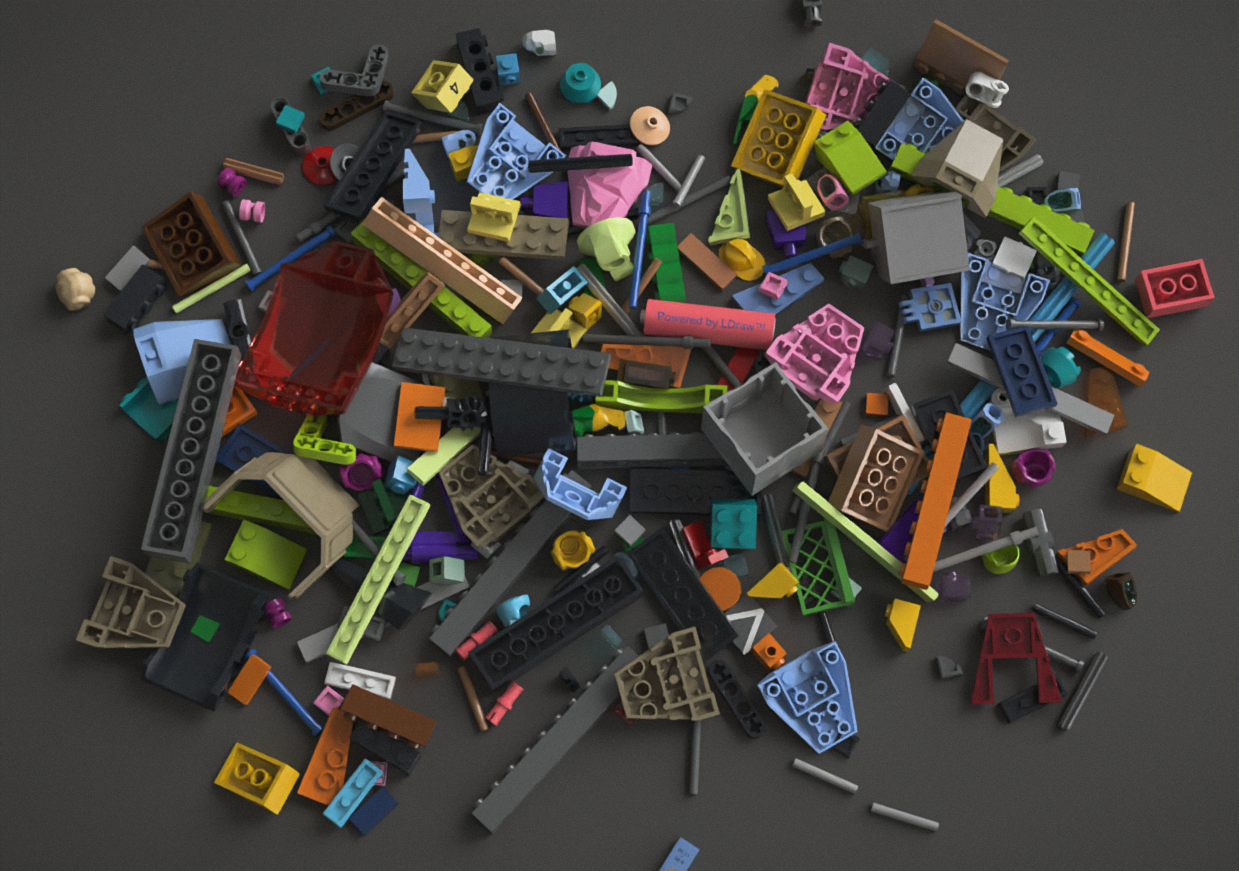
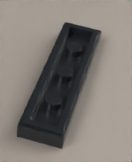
(611, 135)

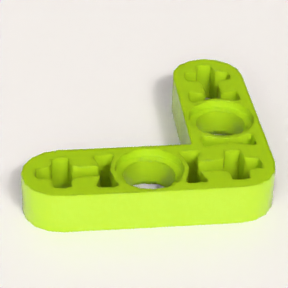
(310, 444)

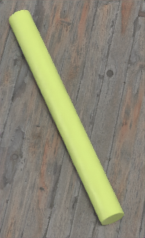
(211, 288)

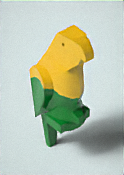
(751, 100)
(597, 417)

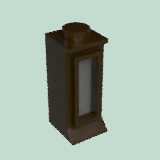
(645, 374)

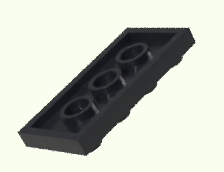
(928, 415)

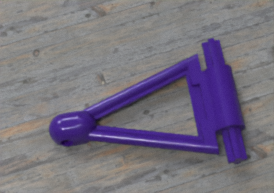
(439, 544)

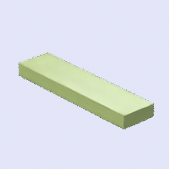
(449, 447)

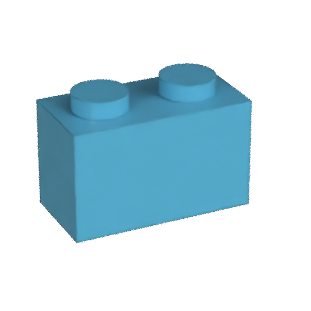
(561, 290)

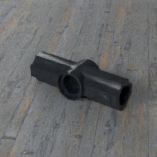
(236, 320)

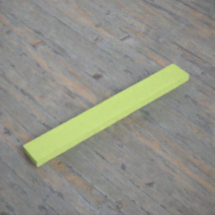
(857, 535)
(378, 579)

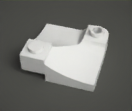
(1026, 432)

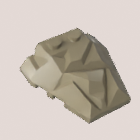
(491, 503)
(668, 681)

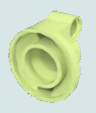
(608, 243)

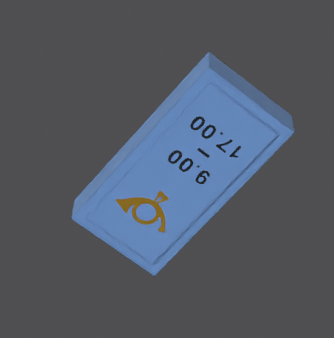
(680, 856)

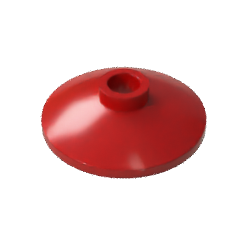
(316, 173)

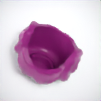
(1033, 468)
(361, 472)

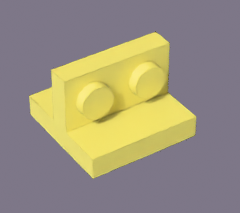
(796, 203)
(493, 216)
(561, 321)

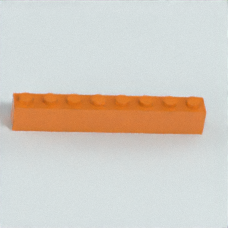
(936, 501)

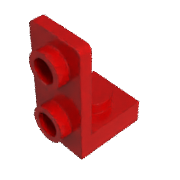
(700, 546)

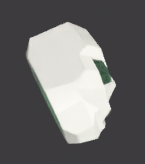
(540, 42)

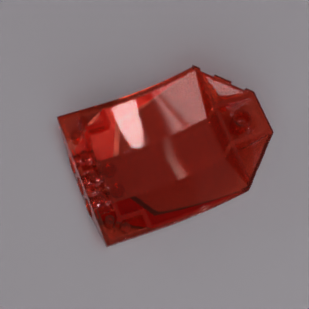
(323, 310)

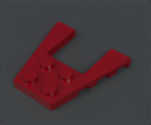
(1013, 638)

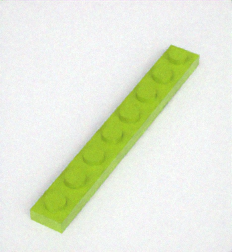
(1089, 281)

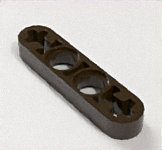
(359, 109)

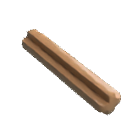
(254, 171)

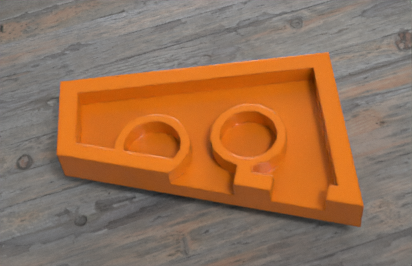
(1104, 553)

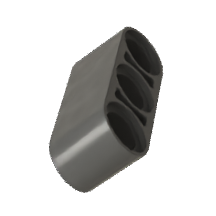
(291, 137)

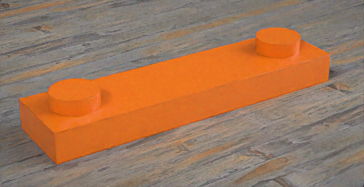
(1116, 362)

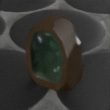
(1122, 589)

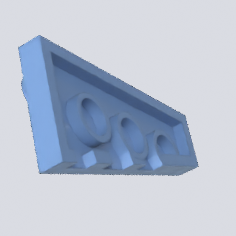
(799, 284)

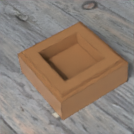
(1078, 562)

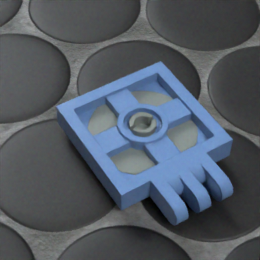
(931, 307)

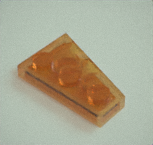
(1104, 394)

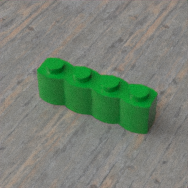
(669, 274)

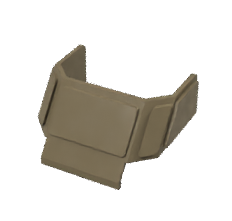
(310, 494)

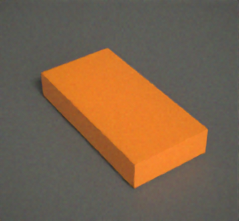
(249, 679)

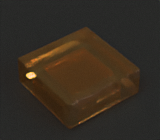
(427, 669)

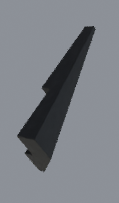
(398, 602)

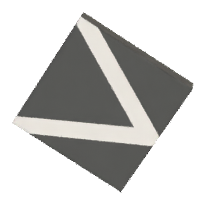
(750, 623)

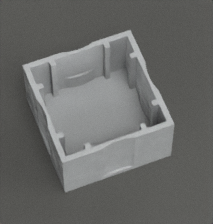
(763, 428)

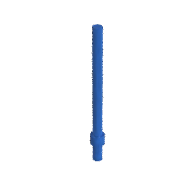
(643, 212)

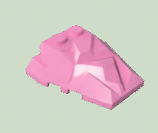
(842, 85)
(605, 191)
(819, 353)

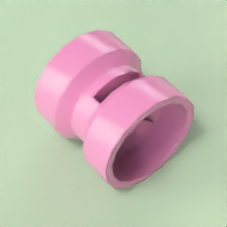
(252, 211)

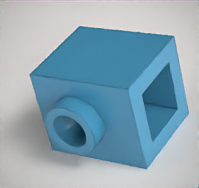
(507, 69)
(397, 476)

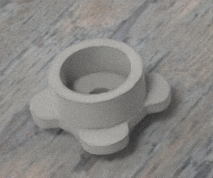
(986, 244)

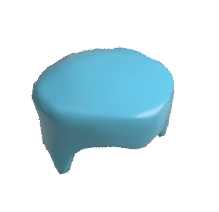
(513, 609)

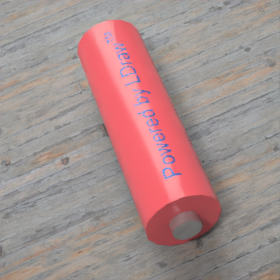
(718, 324)

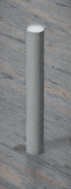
(659, 167)
(688, 181)
(823, 775)
(903, 816)

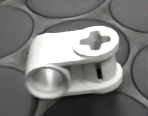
(986, 90)

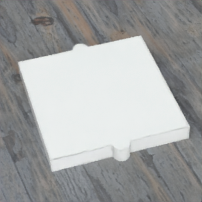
(1014, 258)

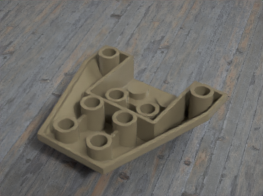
(965, 164)

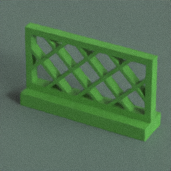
(837, 567)

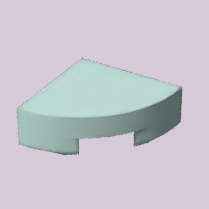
(608, 95)

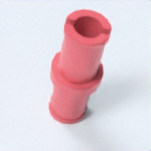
(476, 639)
(504, 703)

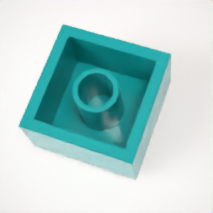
(733, 523)

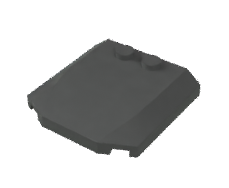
(373, 415)

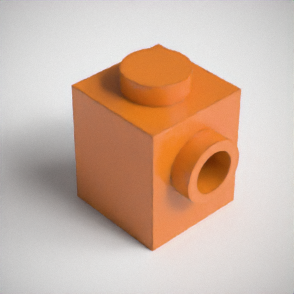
(769, 652)

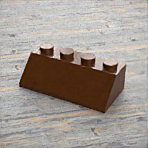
(388, 716)

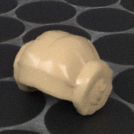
(74, 288)

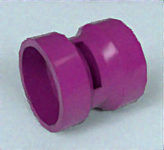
(232, 182)
(277, 613)

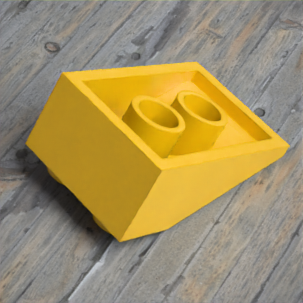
(1154, 478)
(257, 778)

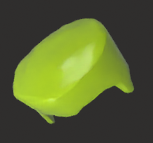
(1002, 559)

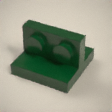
(381, 506)

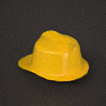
(742, 259)

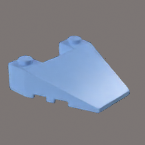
(417, 193)
(573, 495)

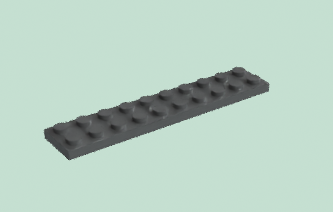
(502, 361)

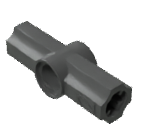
(1041, 545)

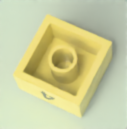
(442, 86)

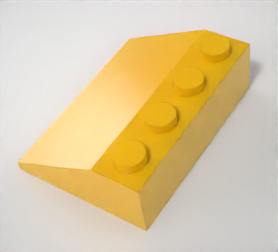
(778, 138)

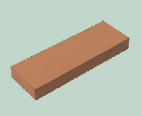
(706, 262)

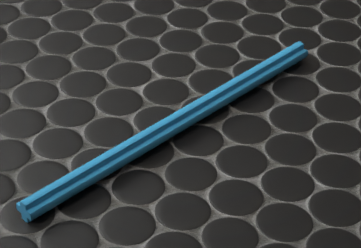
(1047, 311)

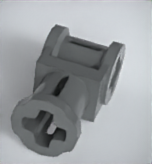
(811, 9)

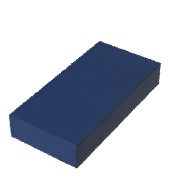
(373, 811)

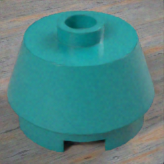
(580, 83)
(1060, 367)

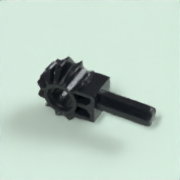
(457, 412)

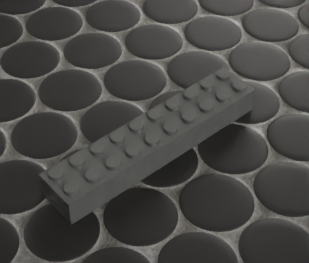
(191, 451)

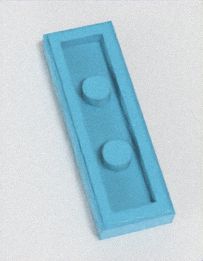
(353, 793)

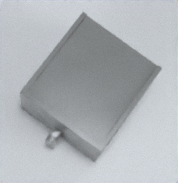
(918, 236)

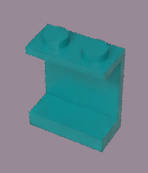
(147, 413)

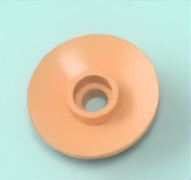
(644, 130)

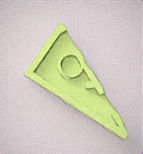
(733, 219)

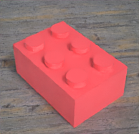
(1174, 288)

